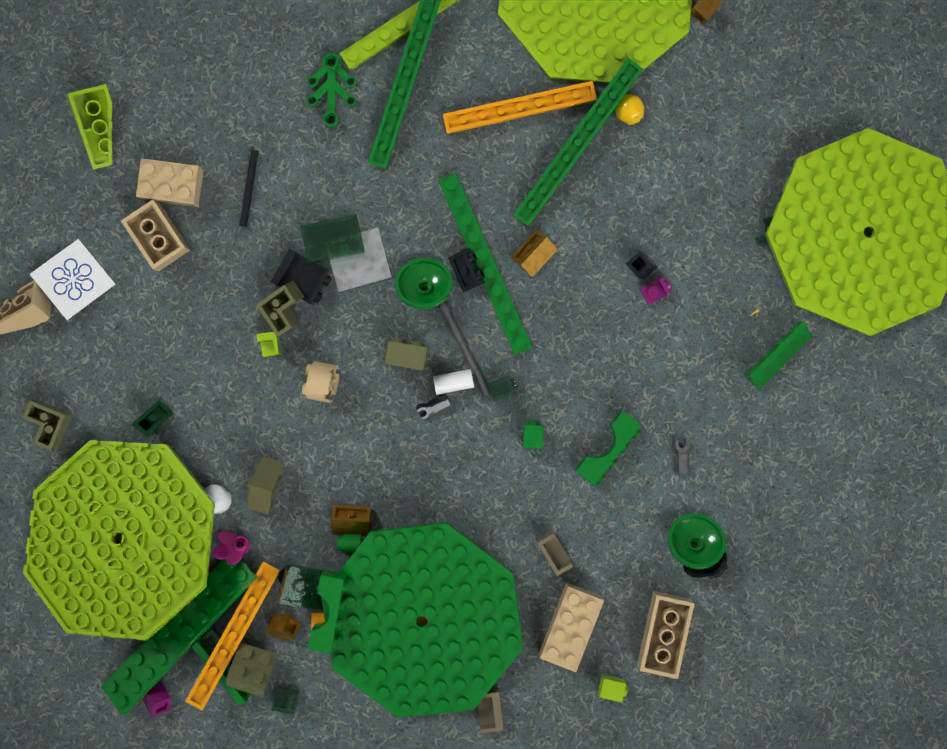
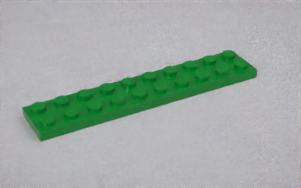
(177, 636)

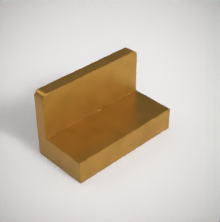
(534, 253)
(350, 519)

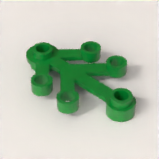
(330, 87)

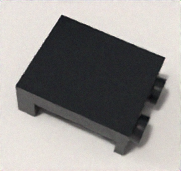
(308, 277)

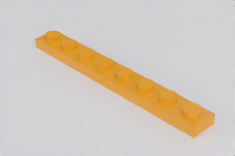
(519, 107)
(232, 636)

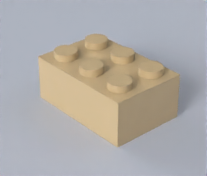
(169, 182)
(155, 235)

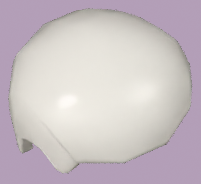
(220, 496)

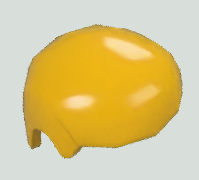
(630, 109)

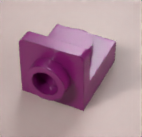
(655, 290)

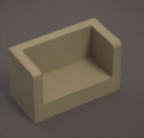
(554, 553)
(490, 712)

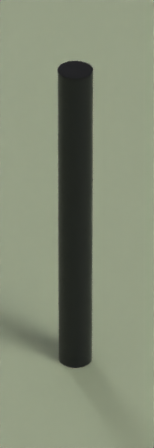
(249, 188)

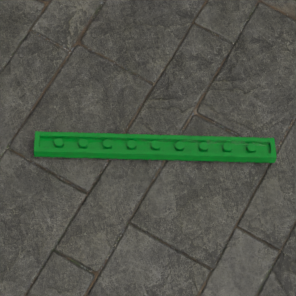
(404, 82)
(578, 141)
(493, 281)

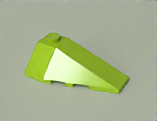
(94, 122)

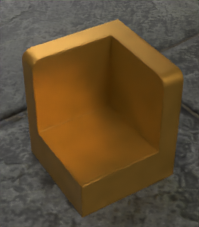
(705, 9)
(283, 627)

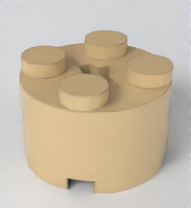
(321, 381)

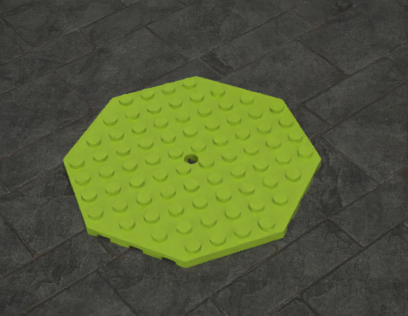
(595, 36)
(822, 226)
(163, 550)

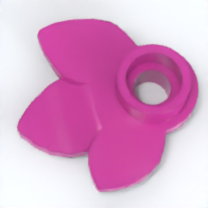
(228, 547)

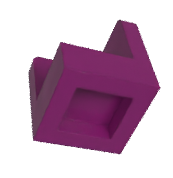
(157, 700)

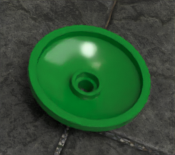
(421, 275)
(696, 530)

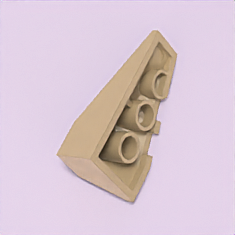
(26, 310)

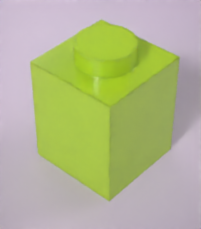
(612, 688)

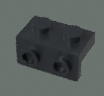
(466, 269)

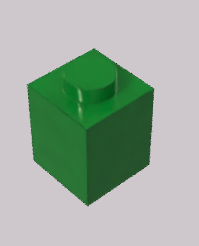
(533, 435)

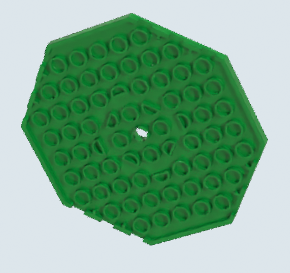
(468, 609)

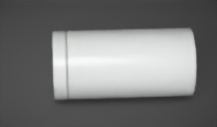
(453, 381)

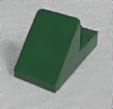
(152, 419)

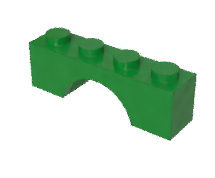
(623, 429)
(331, 588)

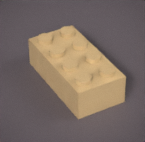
(571, 627)
(665, 634)

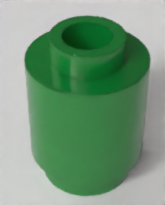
(348, 542)

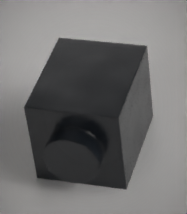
(641, 265)

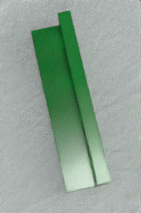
(779, 354)
(205, 652)

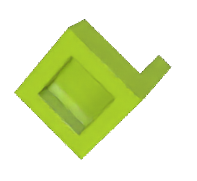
(269, 344)

